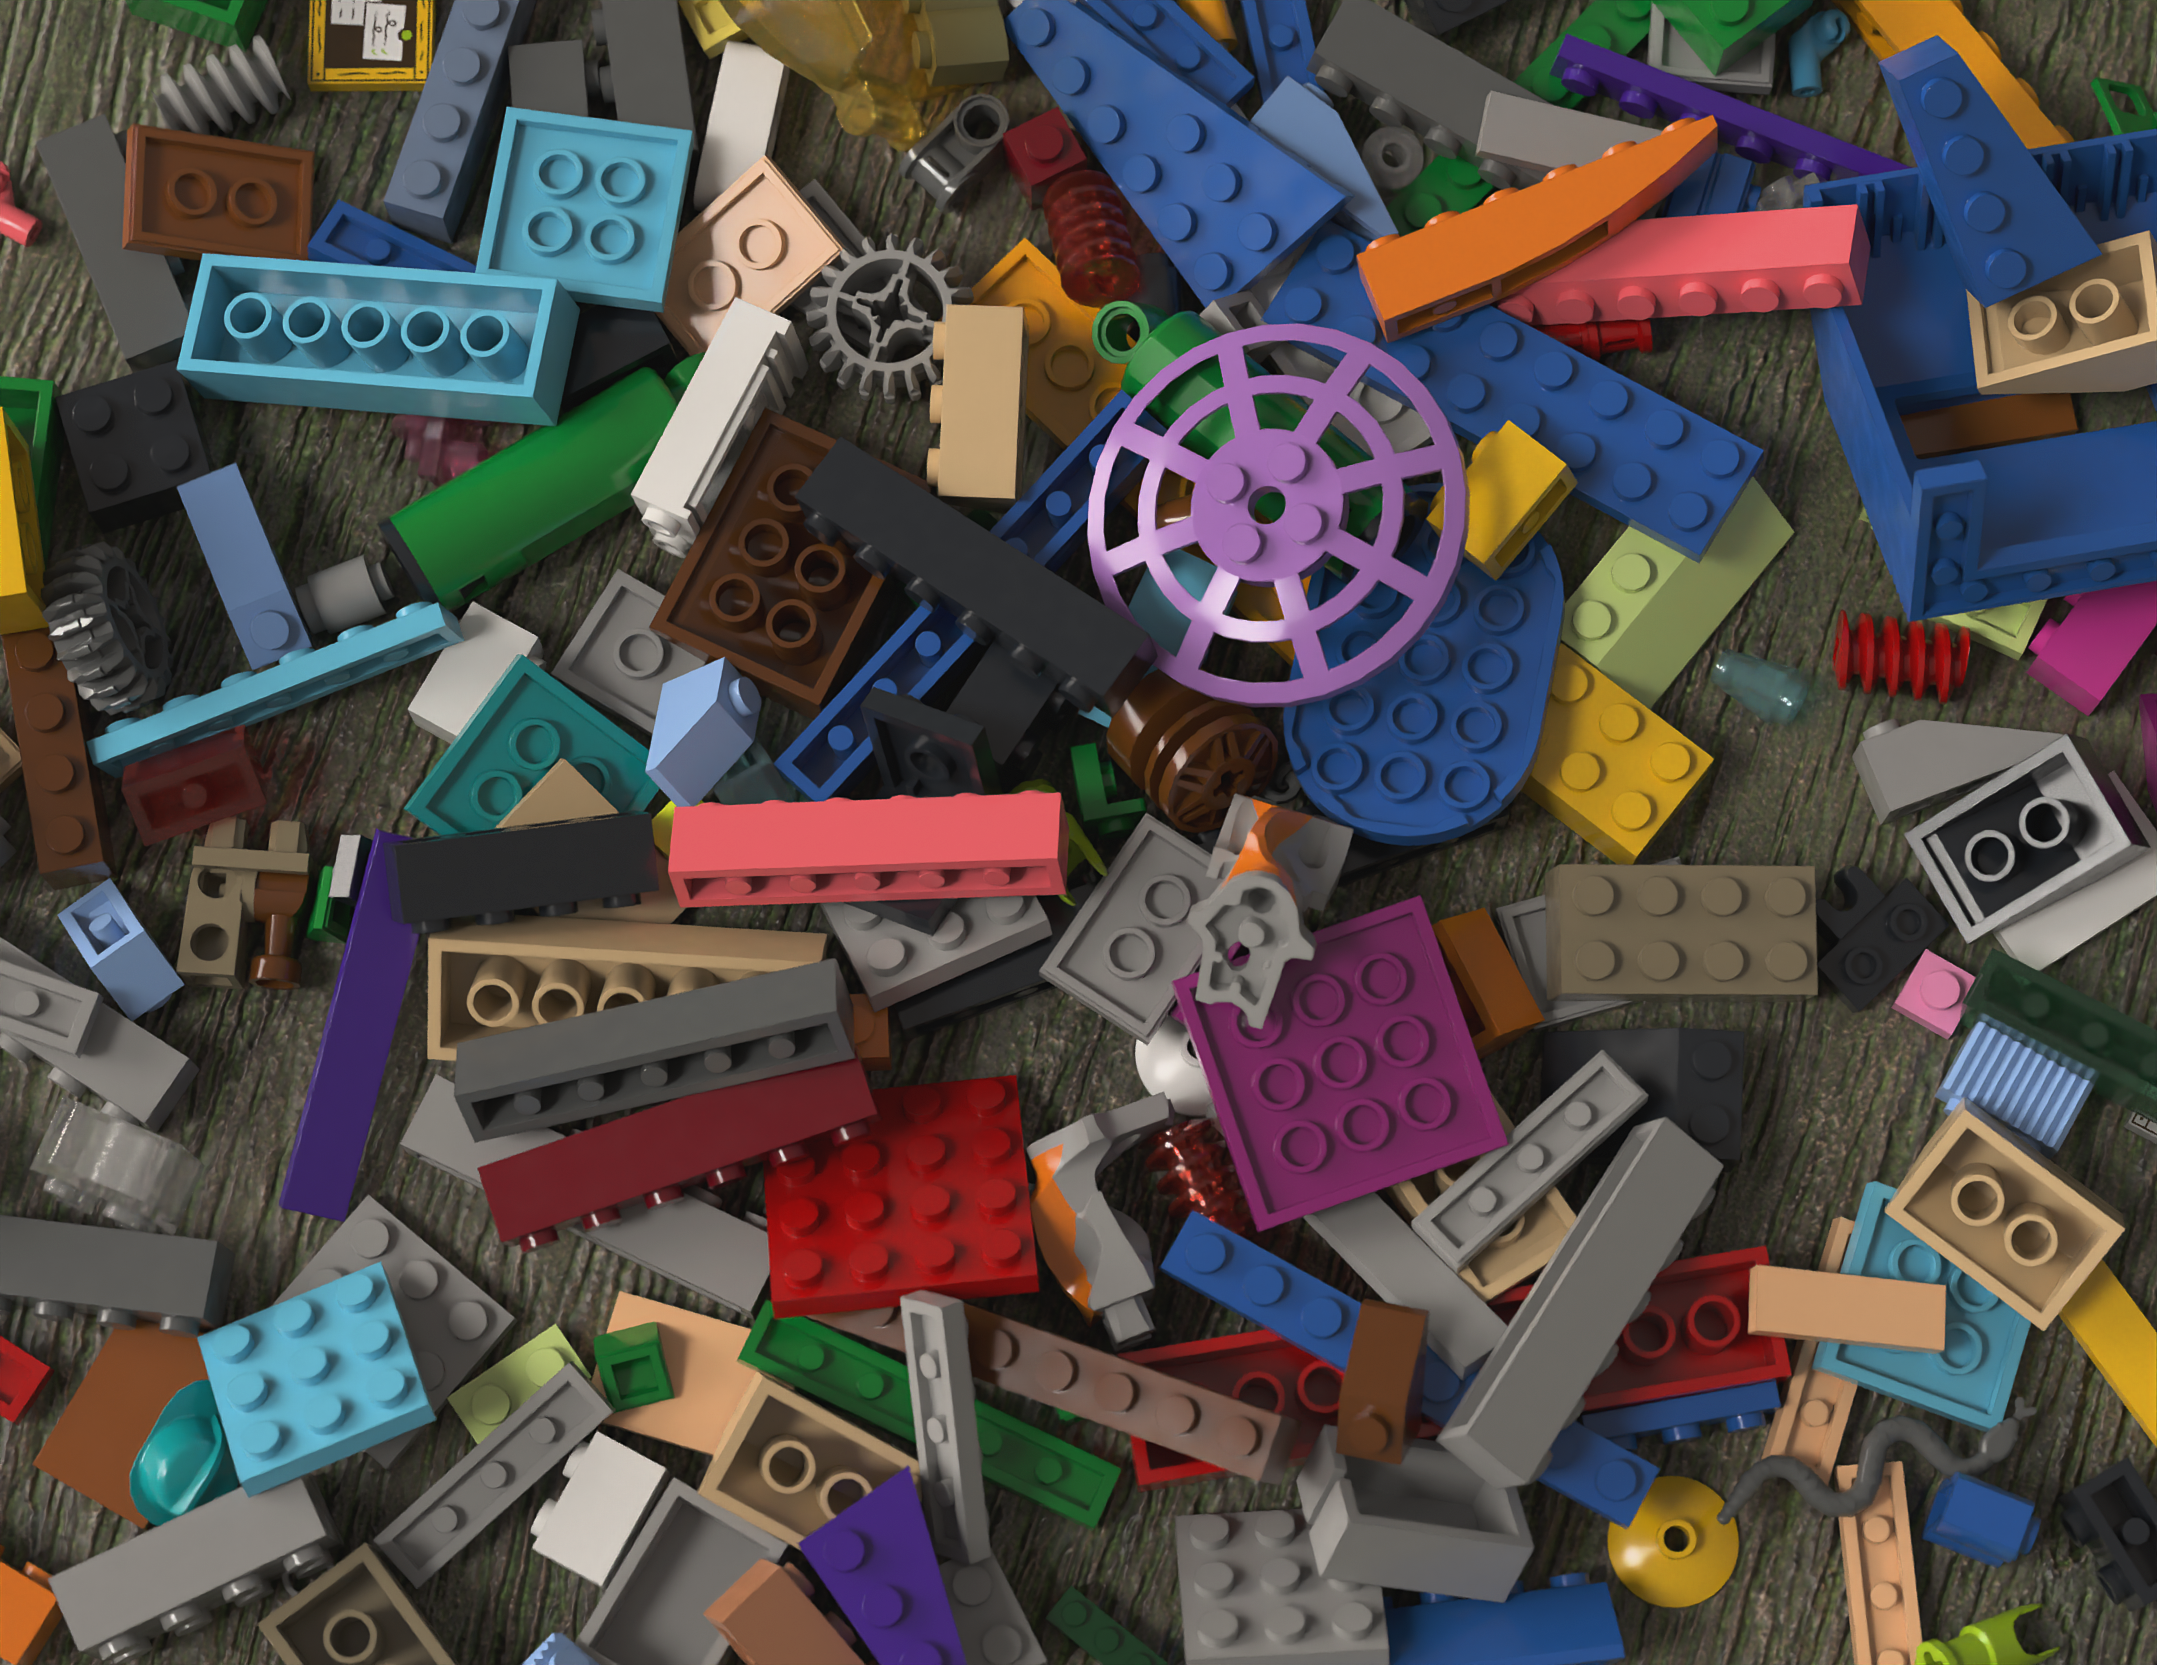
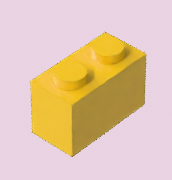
(1512, 494)

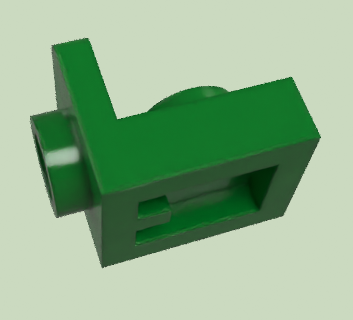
(1095, 784)

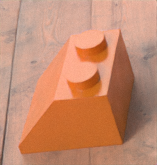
(1485, 981)

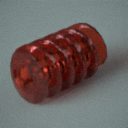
(1090, 239)
(1196, 1176)

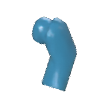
(1810, 46)

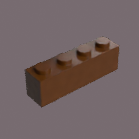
(56, 763)

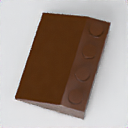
(770, 590)

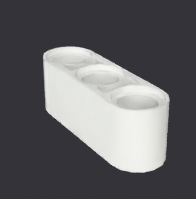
(741, 118)

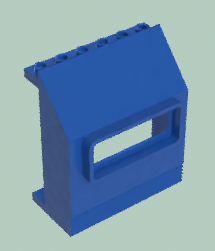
(2001, 518)

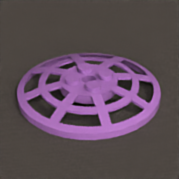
(1306, 532)

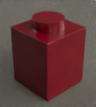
(1040, 154)

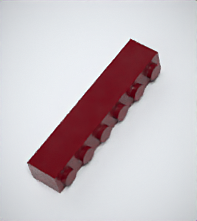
(675, 1147)

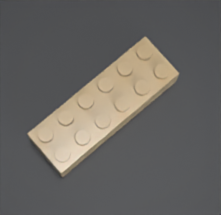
(562, 968)

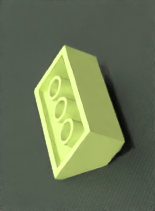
(1654, 608)

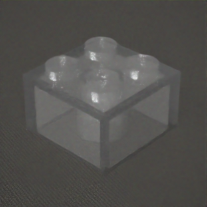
(116, 1166)

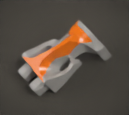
(1272, 871)
(1088, 1246)

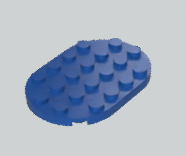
(1450, 723)

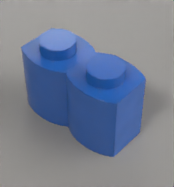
(1981, 1521)

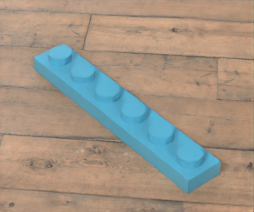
(296, 681)

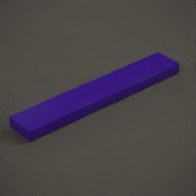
(351, 1050)

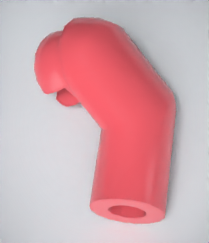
(13, 221)

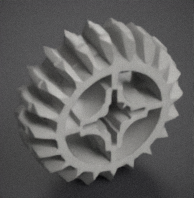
(868, 308)

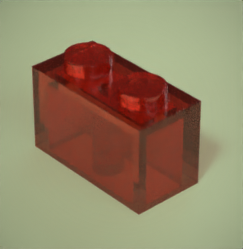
(194, 785)

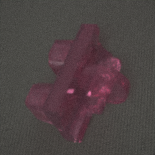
(439, 445)

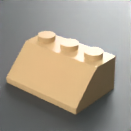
(980, 406)
(2005, 1214)
(796, 1462)

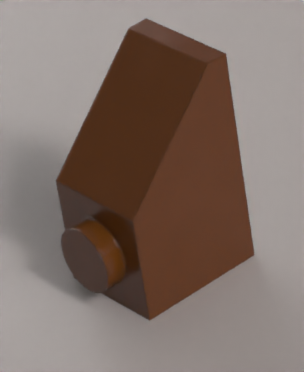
(1383, 1383)

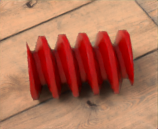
(1900, 657)

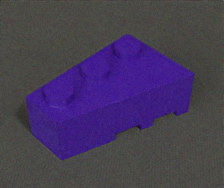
(887, 1576)

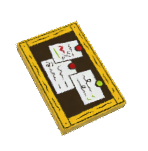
(370, 45)

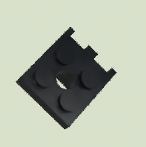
(924, 756)

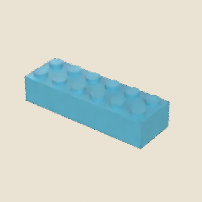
(379, 339)

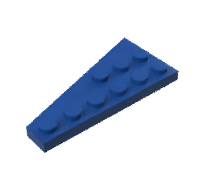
(1189, 165)

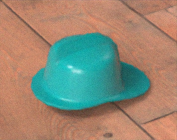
(183, 1458)

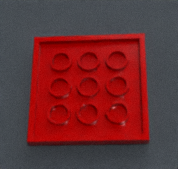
(909, 1209)

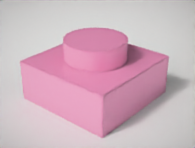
(1934, 994)

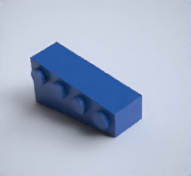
(1985, 186)

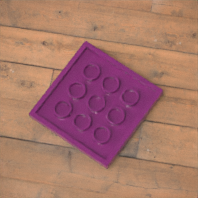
(1353, 1073)

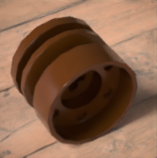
(1190, 750)

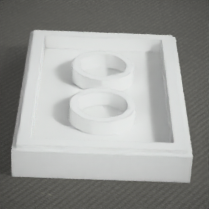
(2079, 917)

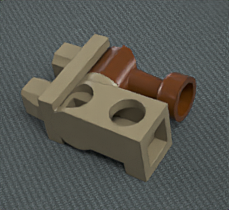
(242, 887)

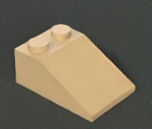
(2076, 329)
(1513, 1255)

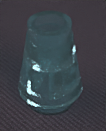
(1762, 686)

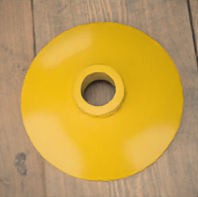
(1668, 1576)

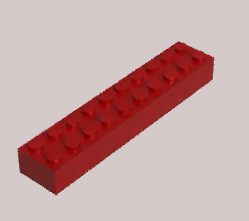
(1679, 1347)

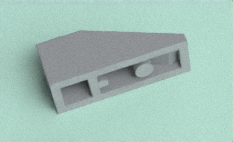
(1936, 762)

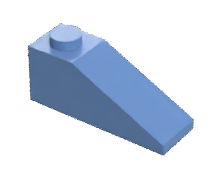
(1305, 123)
(244, 566)

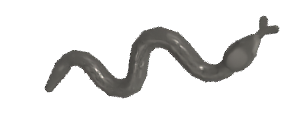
(1992, 1448)

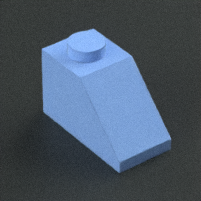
(701, 730)
(120, 950)

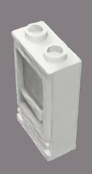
(738, 377)

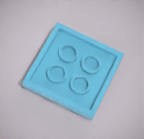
(587, 206)
(1982, 1332)
(315, 1379)

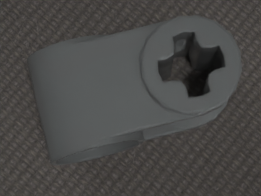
(950, 160)

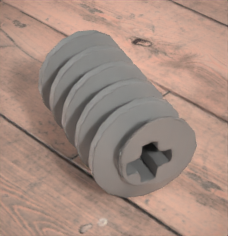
(221, 91)

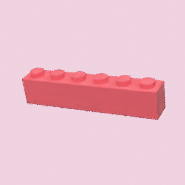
(1707, 268)
(869, 849)

